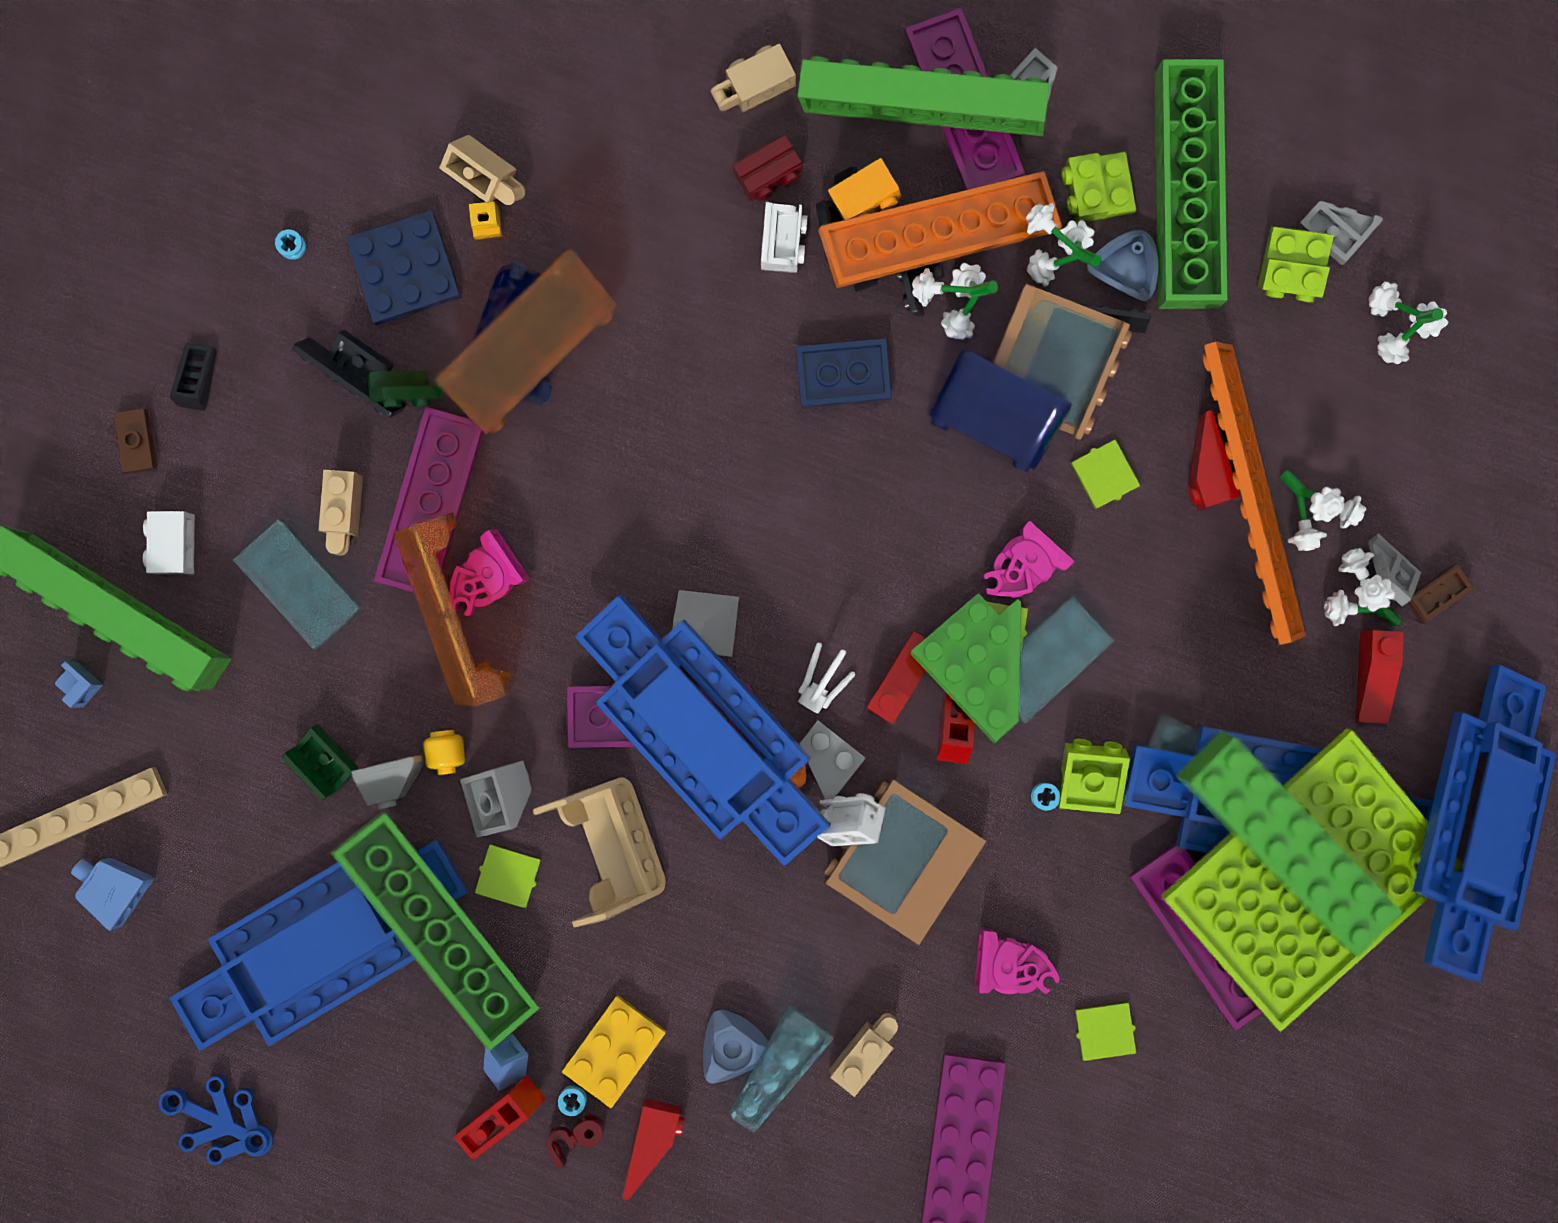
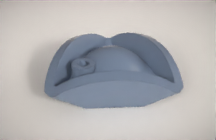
(1129, 264)
(730, 1046)

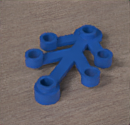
(221, 1122)

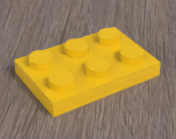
(614, 1051)

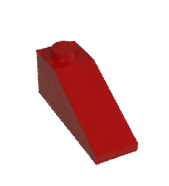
(1210, 471)
(1378, 674)
(897, 683)
(955, 733)
(500, 1117)
(654, 1138)

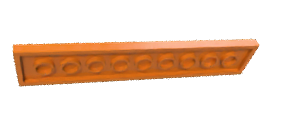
(1255, 492)

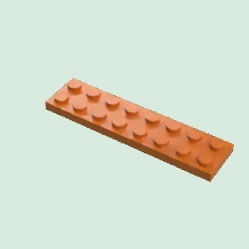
(934, 229)

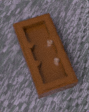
(135, 441)
(1440, 593)

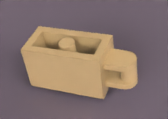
(755, 79)
(481, 171)
(340, 509)
(864, 1054)

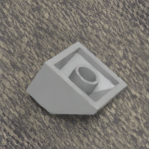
(711, 617)
(388, 781)
(497, 798)

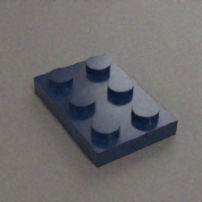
(843, 373)

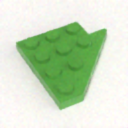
(978, 663)

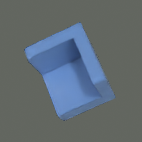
(77, 684)
(506, 1062)

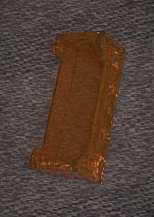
(526, 342)
(467, 682)

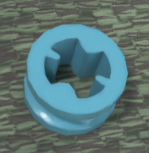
(300, 244)
(1039, 788)
(562, 1101)

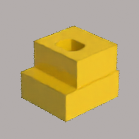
(488, 228)

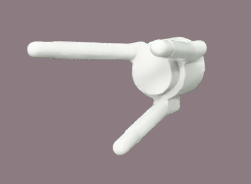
(815, 696)

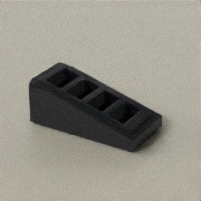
(201, 391)

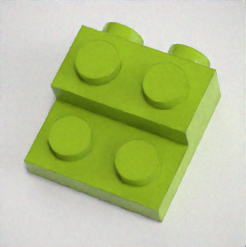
(1098, 186)
(1295, 263)
(1093, 776)

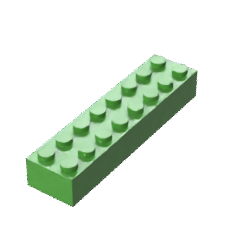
(923, 96)
(1190, 184)
(109, 611)
(1289, 843)
(435, 930)

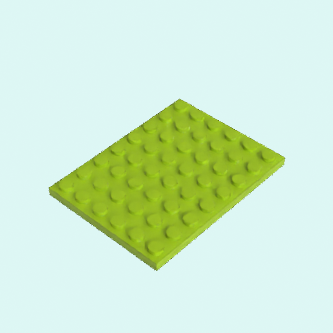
(1260, 928)

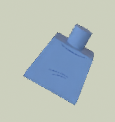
(110, 890)

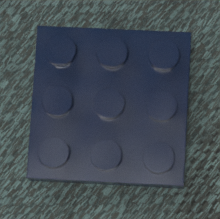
(403, 267)

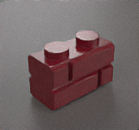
(767, 169)

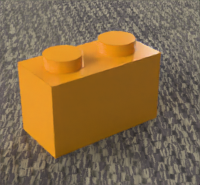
(866, 192)

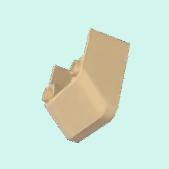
(619, 846)

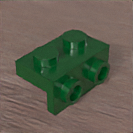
(401, 386)
(320, 763)

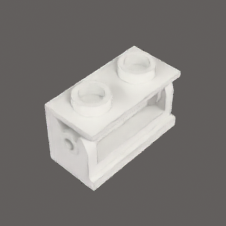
(782, 238)
(169, 542)
(852, 820)

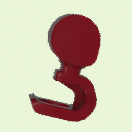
(586, 1132)

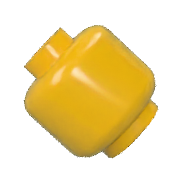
(444, 751)

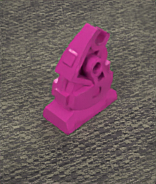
(1030, 562)
(487, 570)
(1006, 963)

